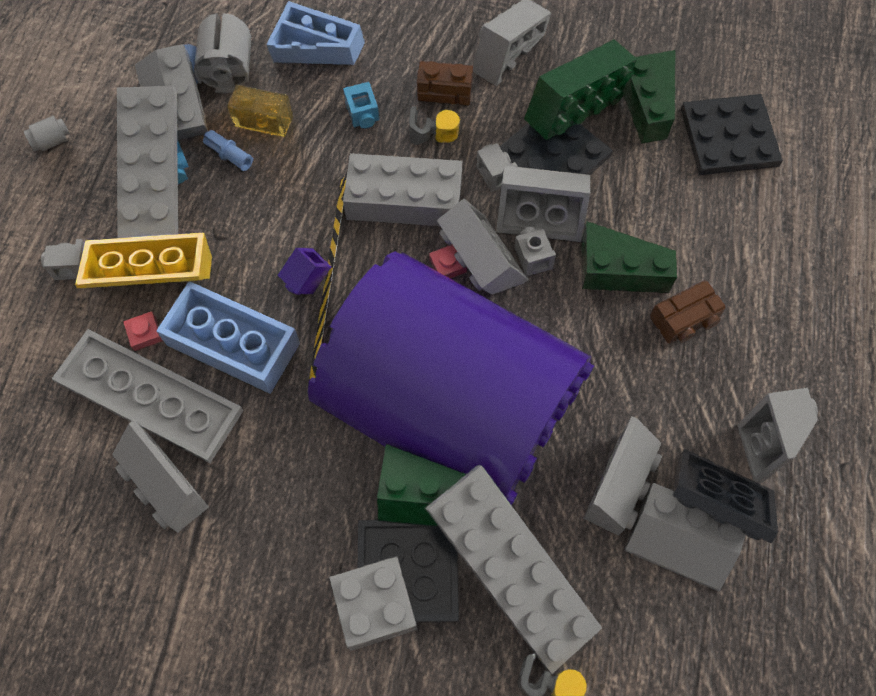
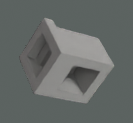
(491, 165)
(534, 251)
(63, 260)

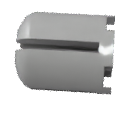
(222, 54)

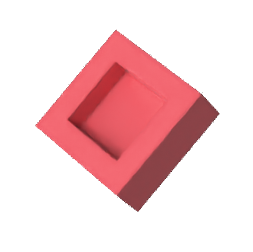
(446, 263)
(142, 331)

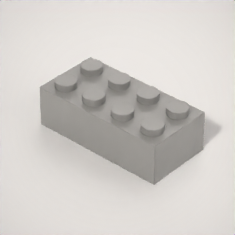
(401, 189)

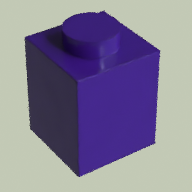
(304, 271)

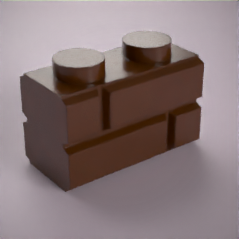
(444, 82)
(687, 312)

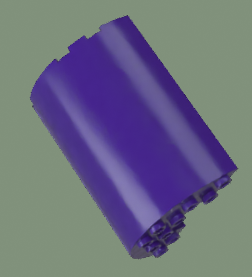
(445, 373)

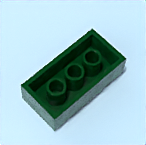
(580, 89)

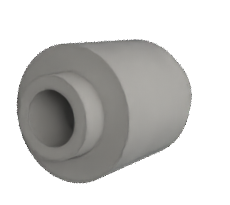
(46, 133)

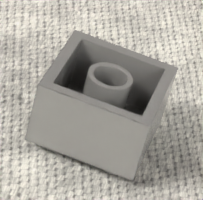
(373, 603)

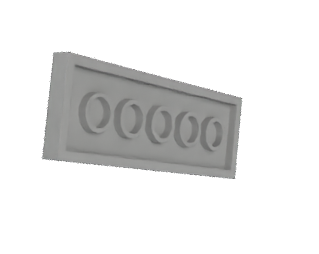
(147, 161)
(149, 395)
(514, 568)

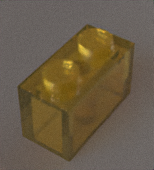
(260, 110)

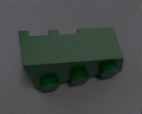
(652, 95)
(625, 262)
(410, 485)

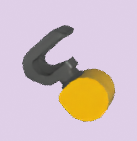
(444, 127)
(563, 684)

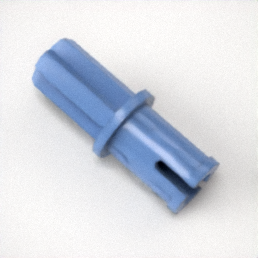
(228, 150)

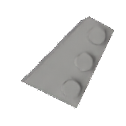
(507, 37)

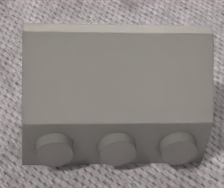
(173, 68)
(543, 201)
(480, 249)
(777, 430)
(157, 479)
(624, 479)
(684, 539)

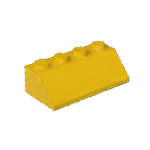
(144, 260)

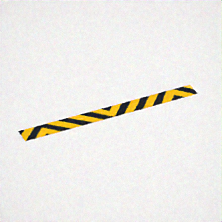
(321, 322)

